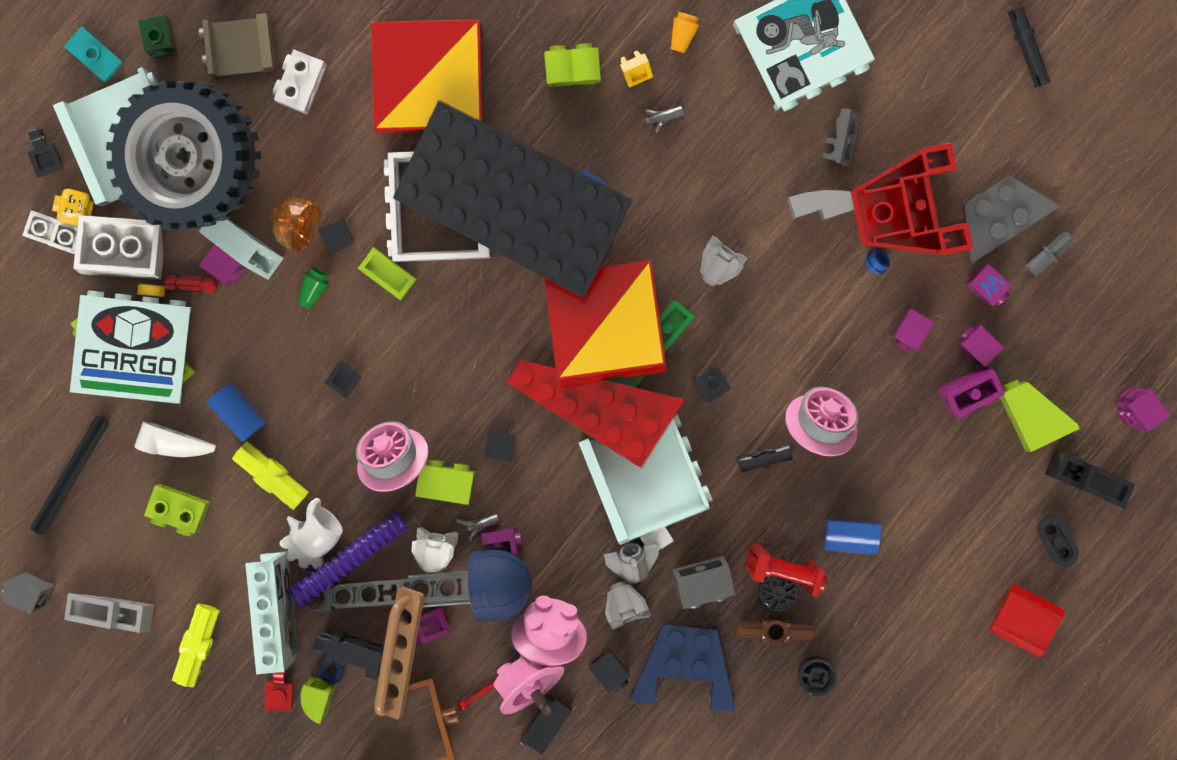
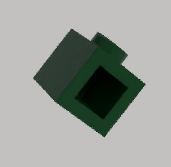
(157, 36)

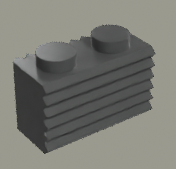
(26, 593)

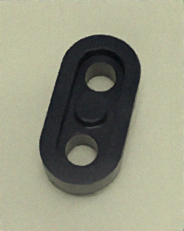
(1057, 540)

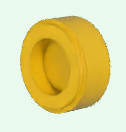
(151, 290)

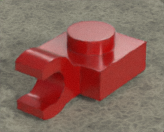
(279, 693)

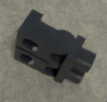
(350, 650)

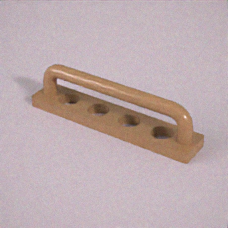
(385, 702)

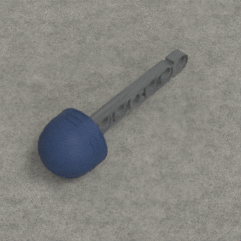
(494, 585)

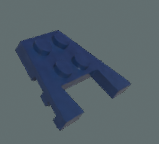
(686, 654)

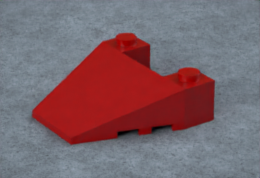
(900, 211)

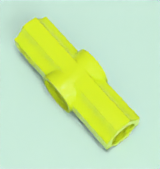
(270, 475)
(195, 645)

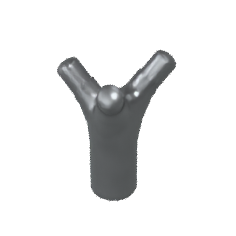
(663, 116)
(478, 525)

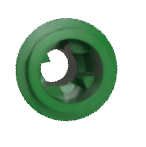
(312, 288)

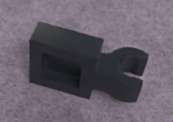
(45, 157)

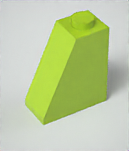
(1035, 416)

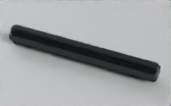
(69, 475)

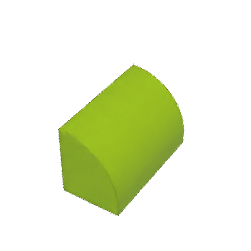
(316, 698)

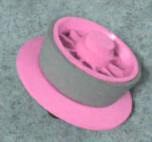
(823, 421)
(390, 456)

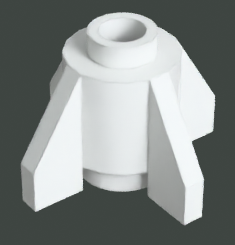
(433, 550)

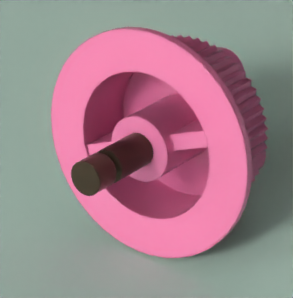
(525, 684)

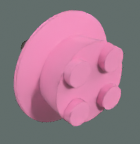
(549, 632)

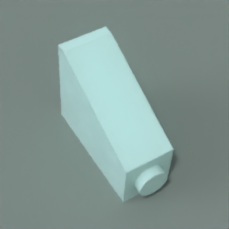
(243, 247)

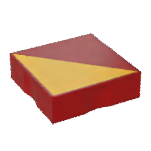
(424, 64)
(608, 330)

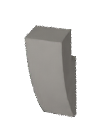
(827, 202)
(109, 612)

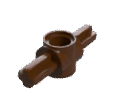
(789, 630)

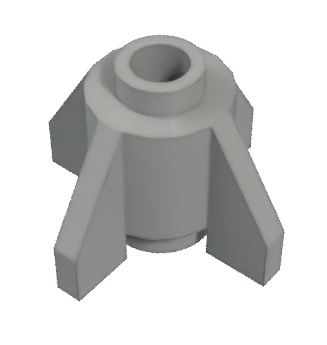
(720, 263)
(632, 562)
(625, 605)

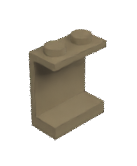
(238, 46)

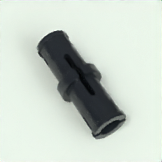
(764, 458)

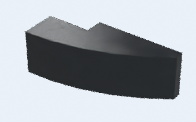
(1089, 479)

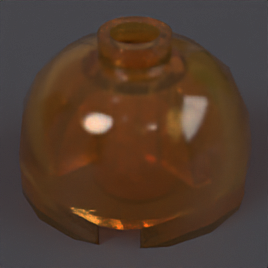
(293, 221)

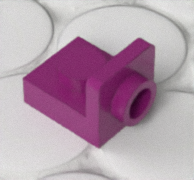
(498, 537)
(432, 626)

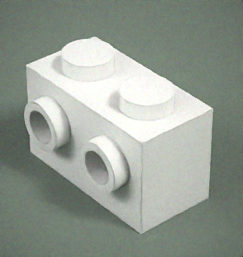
(299, 81)

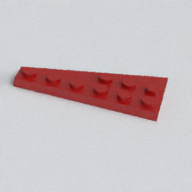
(612, 413)

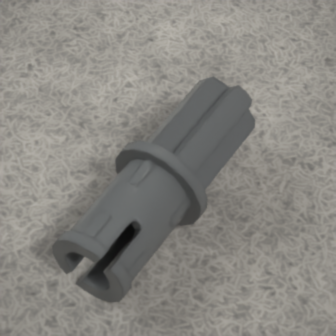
(1050, 254)

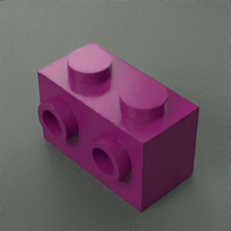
(971, 392)
(1141, 409)

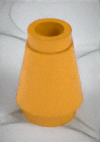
(683, 31)

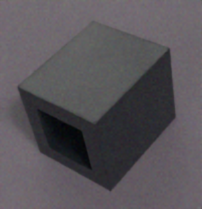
(610, 671)

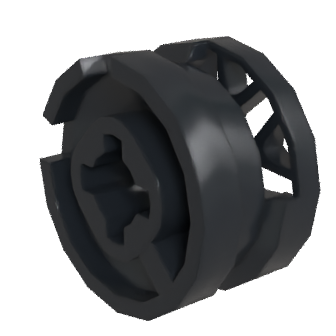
(777, 593)
(817, 676)

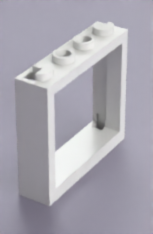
(393, 221)

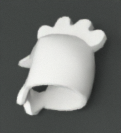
(313, 538)

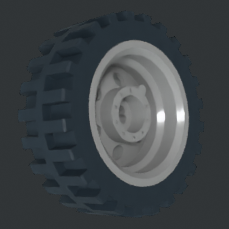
(140, 164)

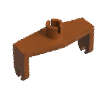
(442, 715)

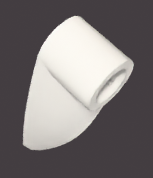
(169, 442)

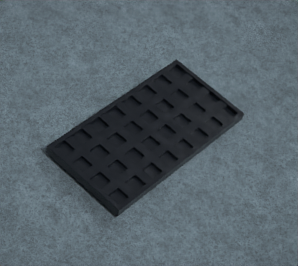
(512, 198)

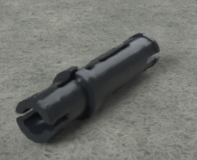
(1029, 47)

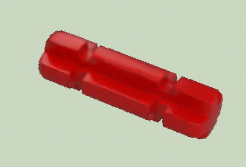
(190, 283)

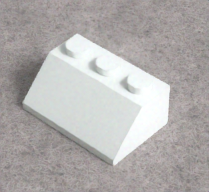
(118, 248)

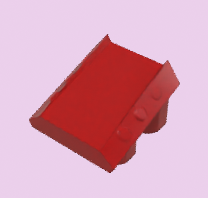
(1027, 620)

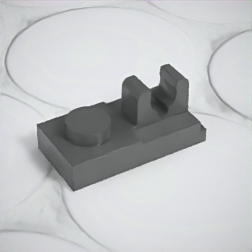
(847, 132)

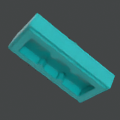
(93, 54)

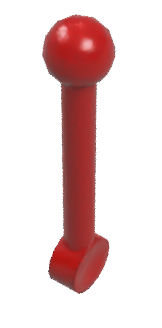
(463, 704)

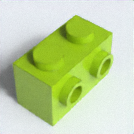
(445, 482)
(176, 509)

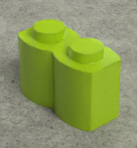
(572, 66)

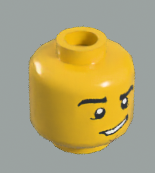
(71, 205)

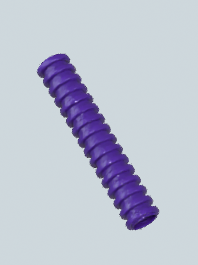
(348, 559)

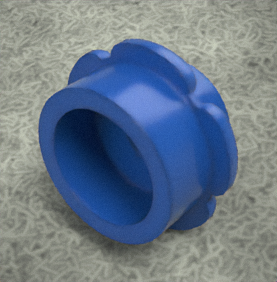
(877, 261)

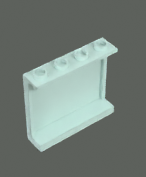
(648, 497)

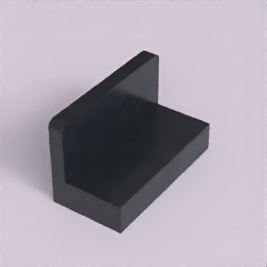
(543, 729)

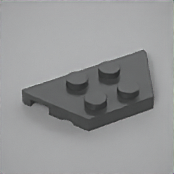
(1002, 214)

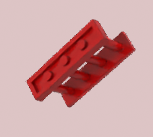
(761, 564)

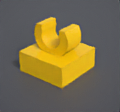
(636, 69)

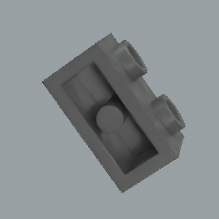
(703, 582)

